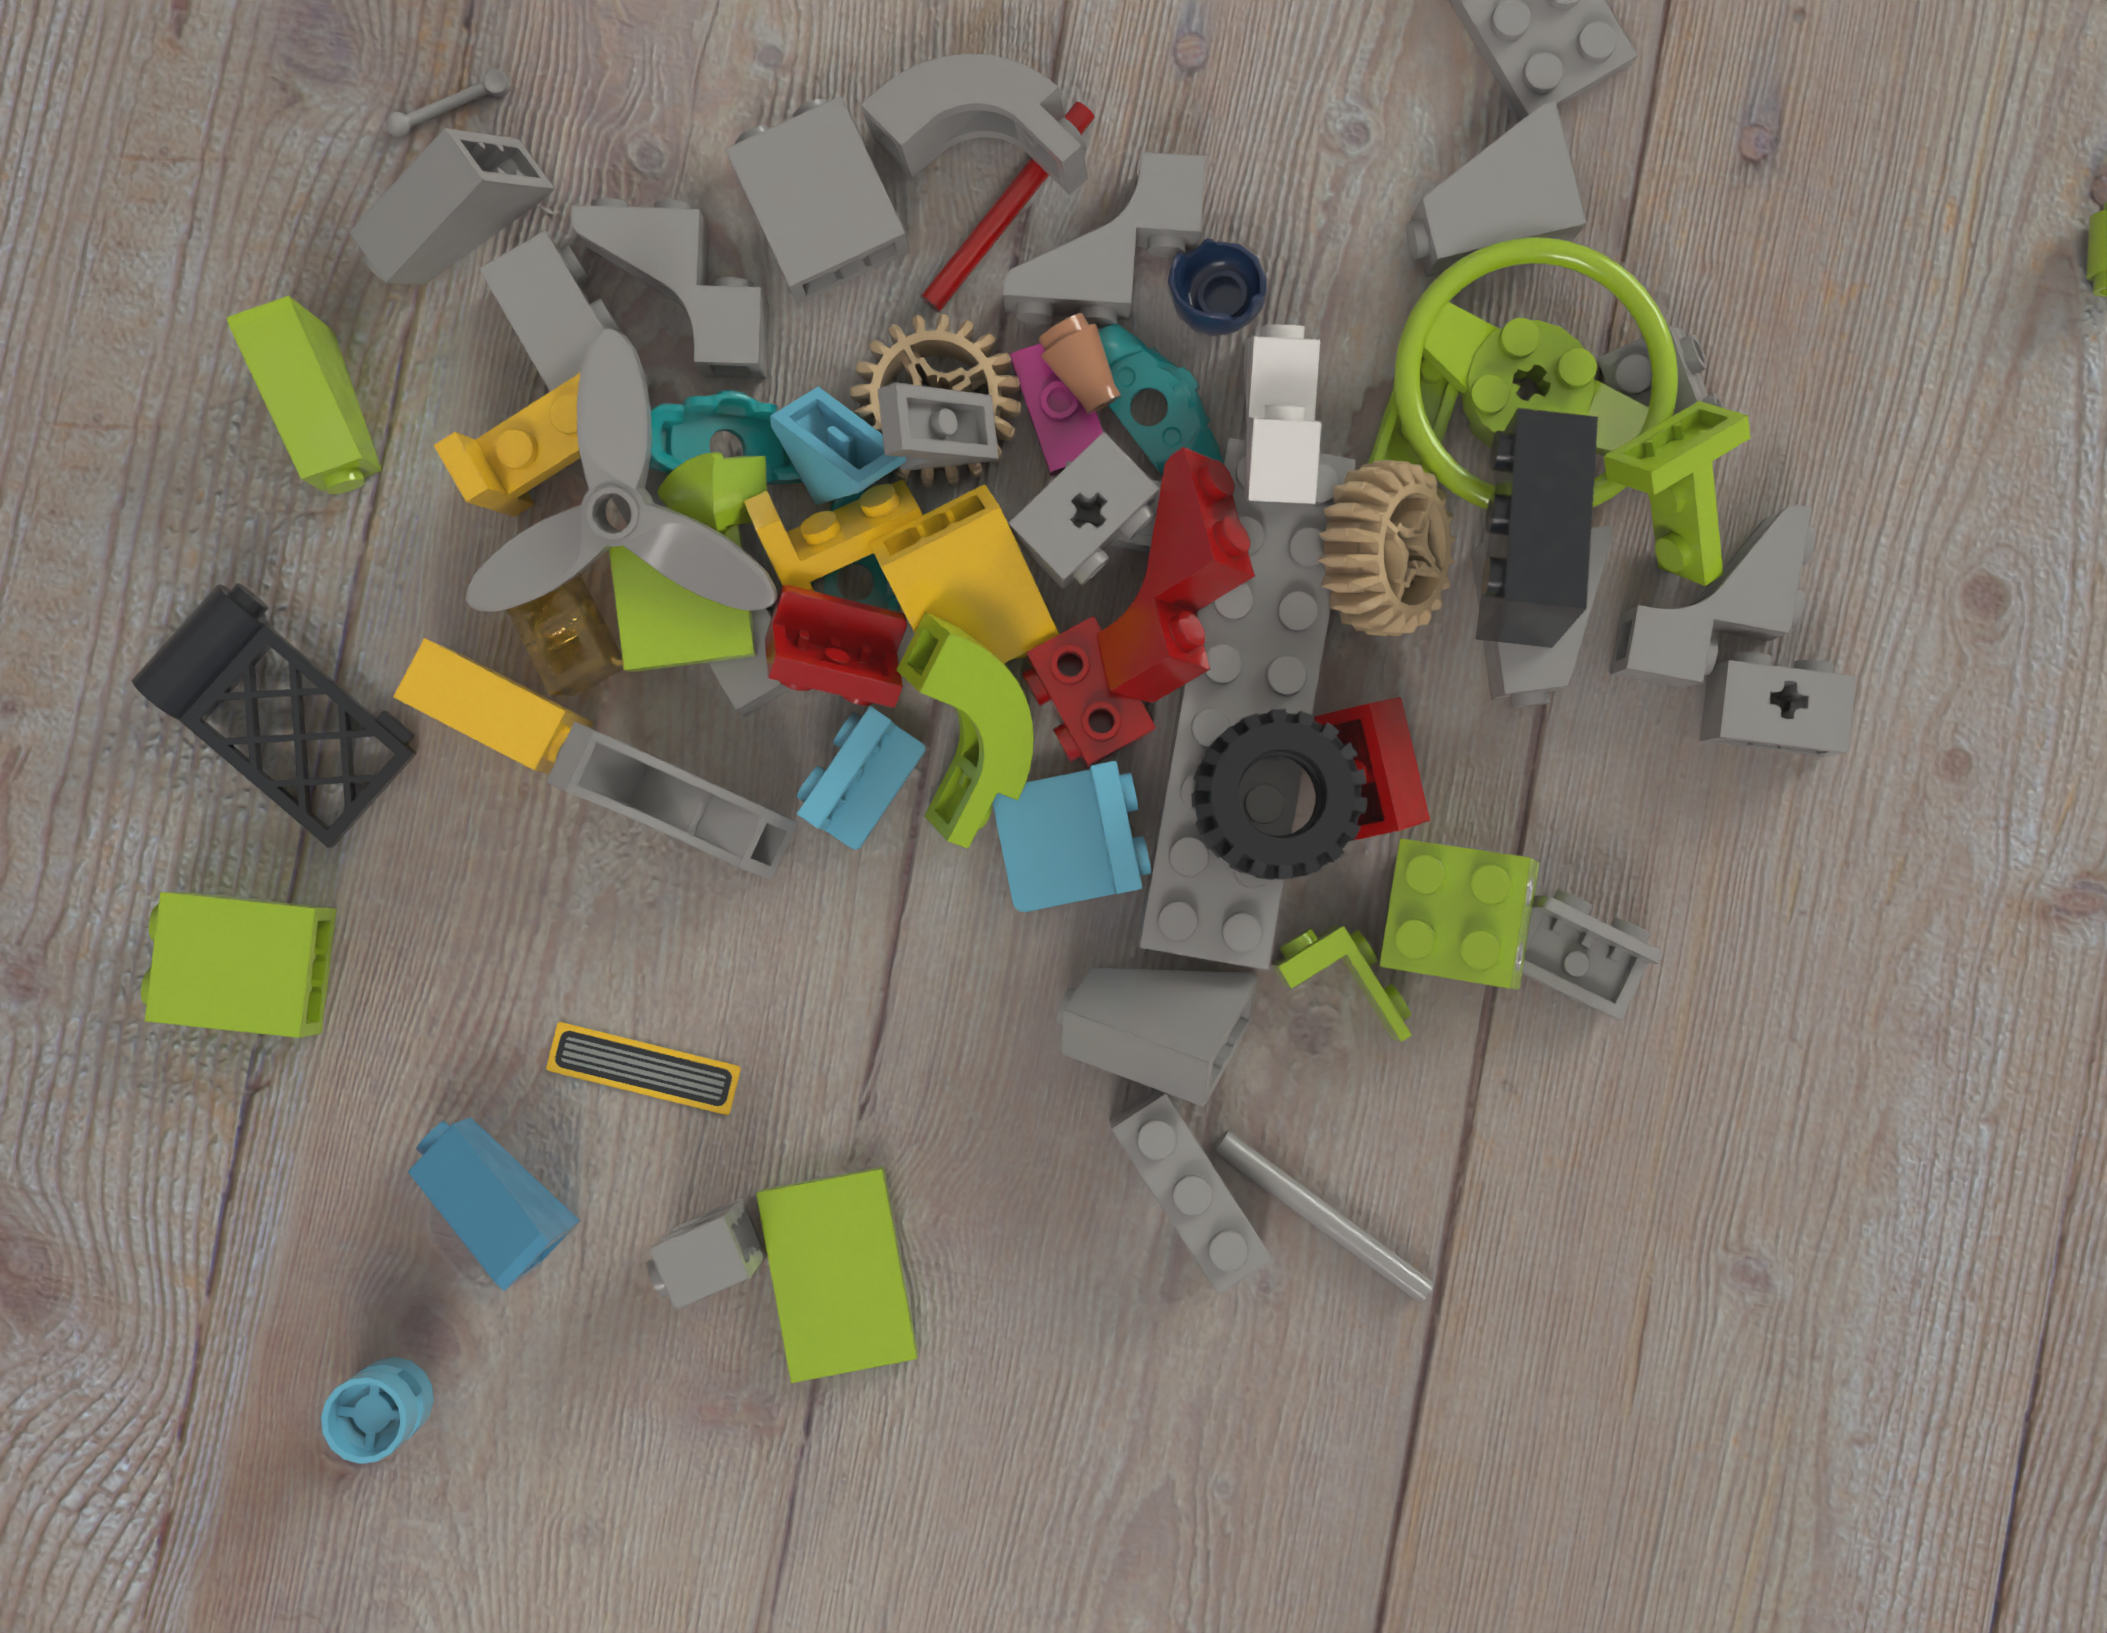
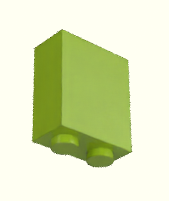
(238, 964)

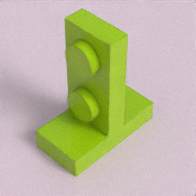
(1677, 474)

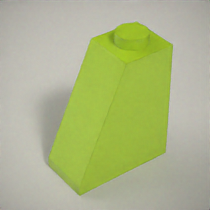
(307, 393)

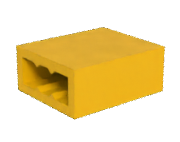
(968, 572)
(487, 706)

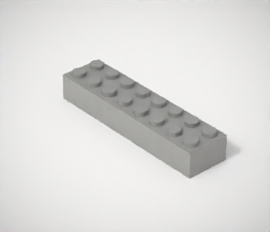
(1261, 656)

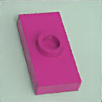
(1055, 412)

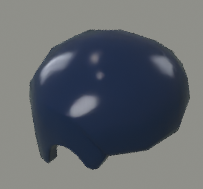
(1217, 287)

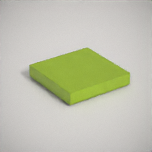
(670, 624)

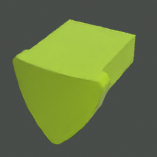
(714, 488)

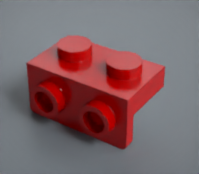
(835, 646)

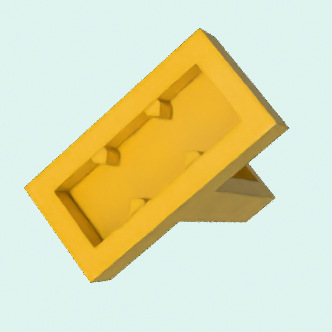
(517, 453)
(830, 537)

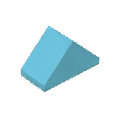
(831, 446)

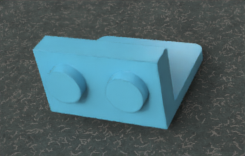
(1071, 838)

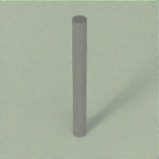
(1323, 1216)

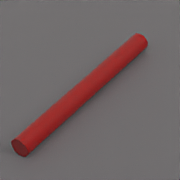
(995, 222)

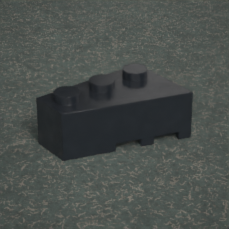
(1538, 528)

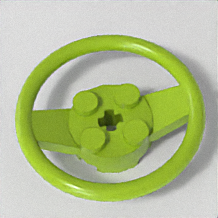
(1484, 360)

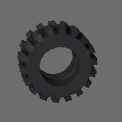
(1335, 785)

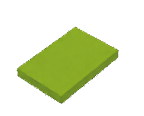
(837, 1274)

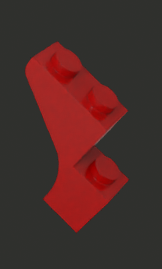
(1192, 561)

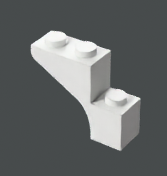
(1281, 415)

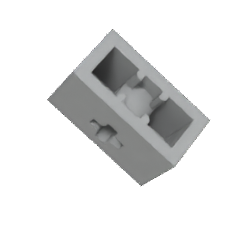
(1098, 477)
(1815, 697)

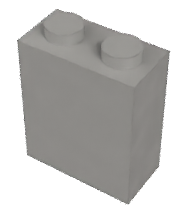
(818, 198)

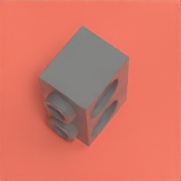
(706, 1255)

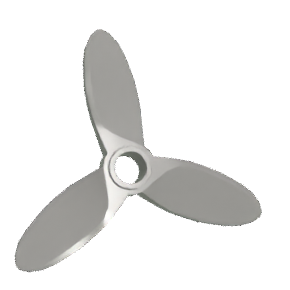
(615, 457)

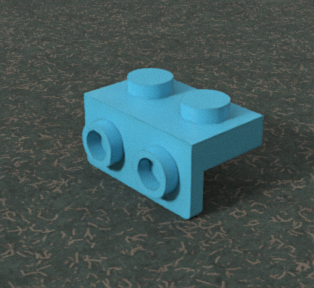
(861, 779)

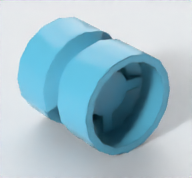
(377, 1410)

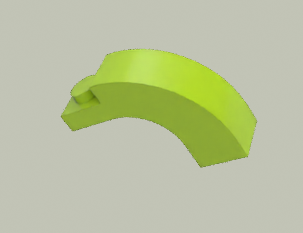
(993, 725)

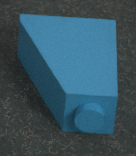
(490, 1200)

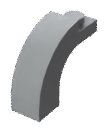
(973, 98)

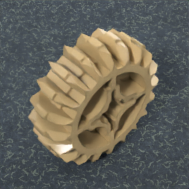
(910, 354)
(1387, 548)

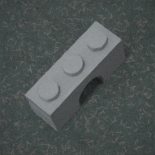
(1190, 1191)

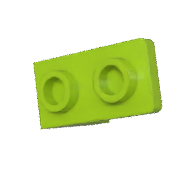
(1310, 954)

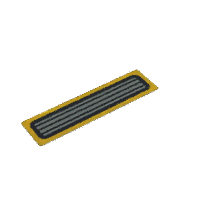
(643, 1068)

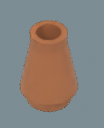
(1079, 360)

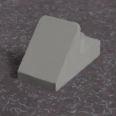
(936, 426)

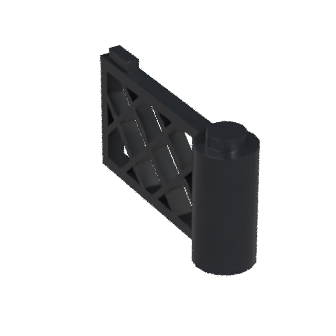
(221, 648)

